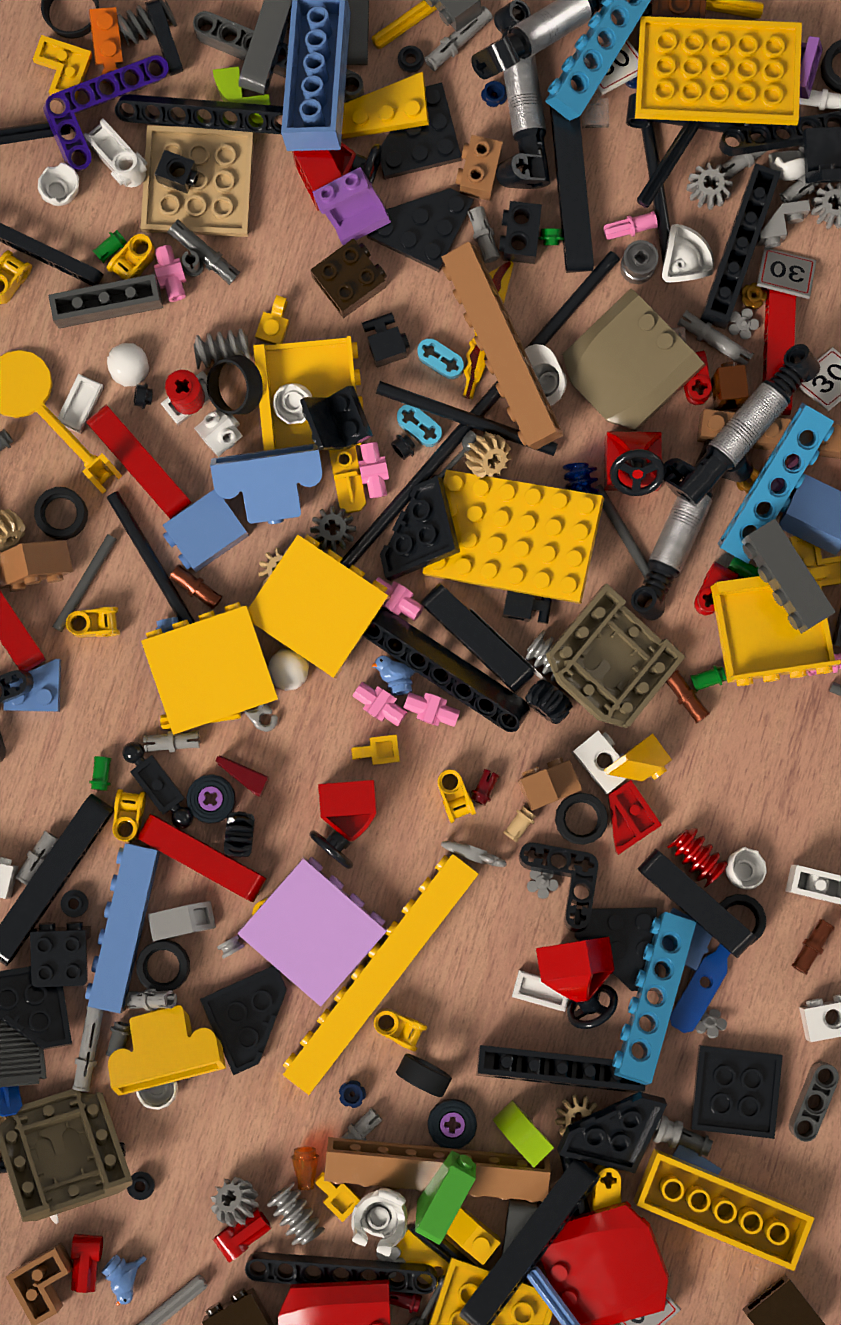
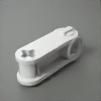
(126, 166)

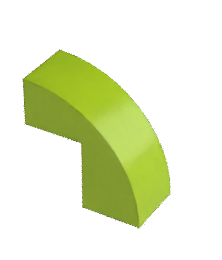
(228, 87)
(522, 1133)

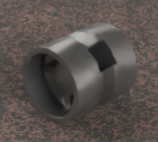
(639, 262)

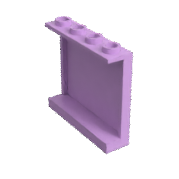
(313, 930)

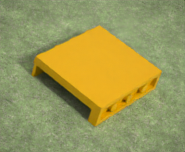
(318, 365)
(317, 605)
(759, 637)
(209, 668)

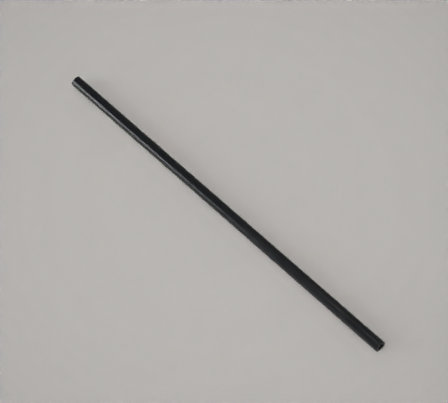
(480, 409)

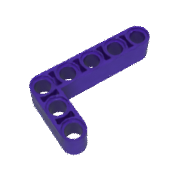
(95, 98)

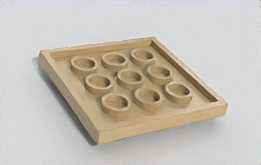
(223, 190)

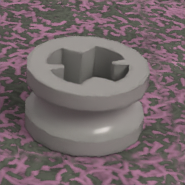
(230, 946)

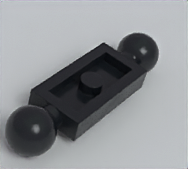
(157, 785)

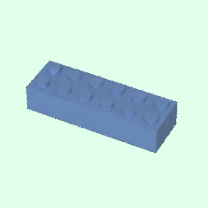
(316, 75)

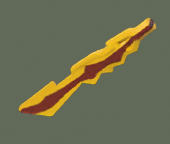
(475, 357)

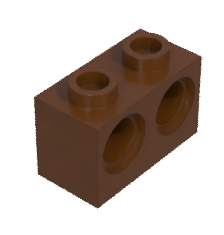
(729, 386)

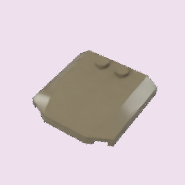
(630, 363)
(611, 660)
(62, 1154)

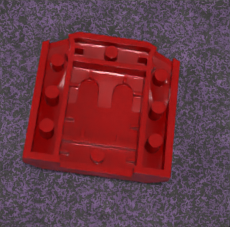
(608, 1266)
(337, 1304)

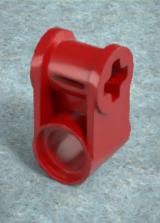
(701, 380)
(715, 574)

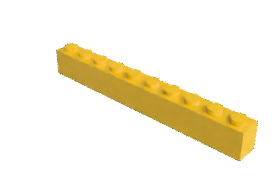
(380, 974)

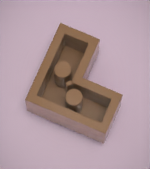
(34, 562)
(549, 784)
(34, 1282)

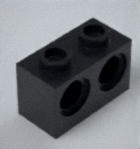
(526, 233)

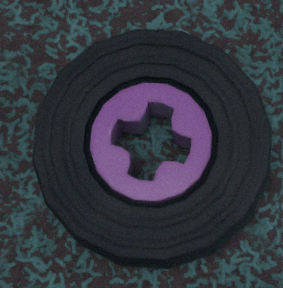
(225, 799)
(463, 1114)

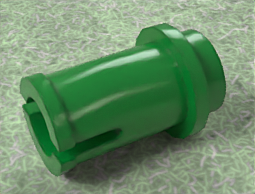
(109, 246)
(743, 569)
(708, 678)
(100, 773)

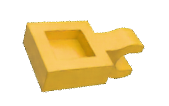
(273, 326)
(381, 750)
(339, 1198)

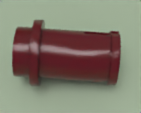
(484, 788)
(406, 1300)

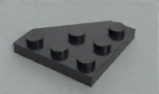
(422, 146)
(425, 227)
(421, 532)
(628, 937)
(34, 1011)
(245, 1016)
(615, 1134)

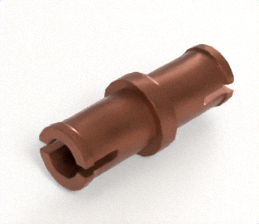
(195, 587)
(687, 697)
(813, 946)

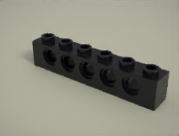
(740, 246)
(552, 1069)

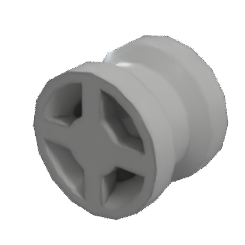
(668, 1132)

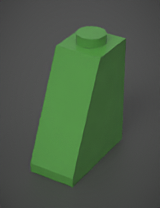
(444, 1196)

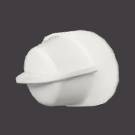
(547, 371)

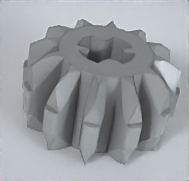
(709, 195)
(824, 207)
(234, 1201)

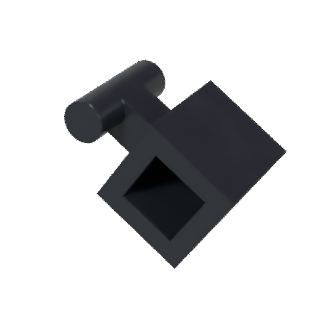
(385, 345)
(520, 606)

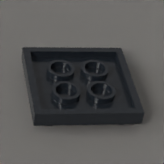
(736, 1091)

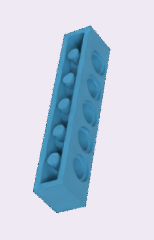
(573, 102)
(804, 419)
(680, 932)

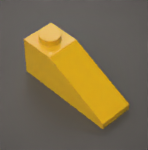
(641, 761)
(473, 1235)

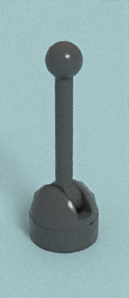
(470, 437)
(417, 1320)

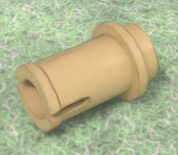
(519, 824)

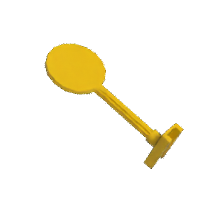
(25, 389)

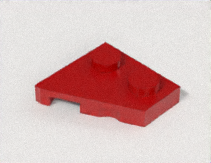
(630, 816)

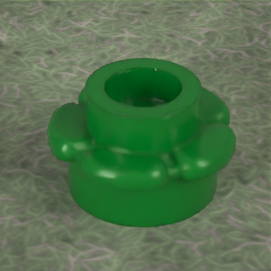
(551, 236)

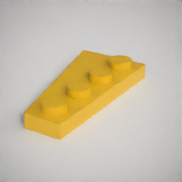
(387, 109)

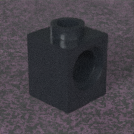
(168, 164)

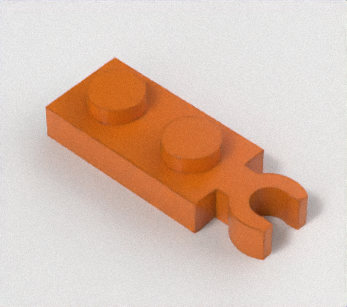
(106, 38)

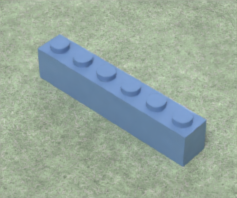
(123, 928)

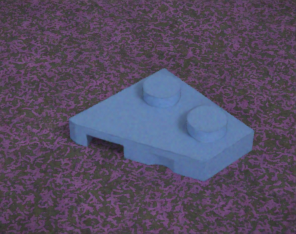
(45, 690)

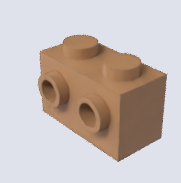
(480, 167)

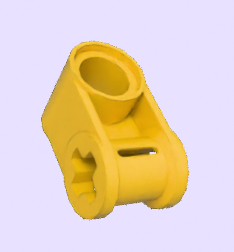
(130, 260)
(12, 275)
(96, 622)
(455, 797)
(128, 813)
(400, 1029)
(606, 1193)

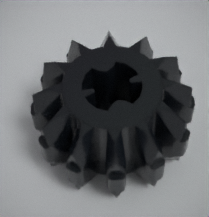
(548, 701)
(239, 834)

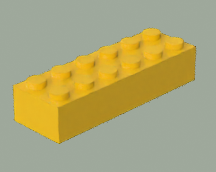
(723, 1209)

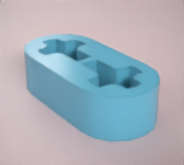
(443, 353)
(414, 430)

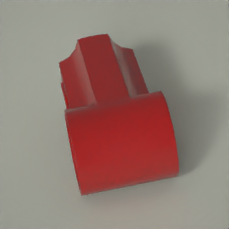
(235, 1240)
(86, 1252)

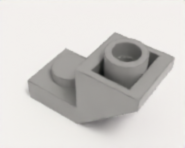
(775, 230)
(181, 921)

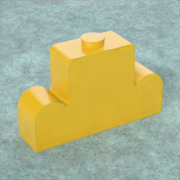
(164, 1052)

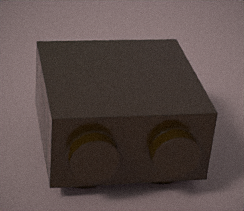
(349, 277)
(781, 1306)
(243, 1309)

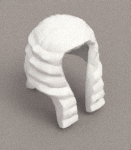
(381, 1215)

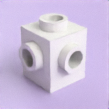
(219, 431)

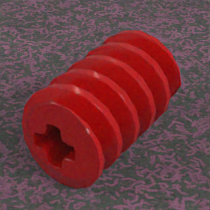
(185, 392)
(698, 855)

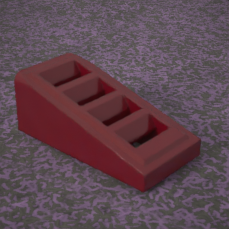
(251, 779)

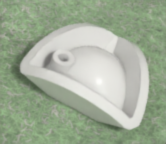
(686, 256)

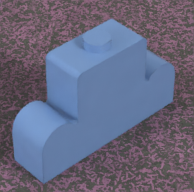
(268, 480)

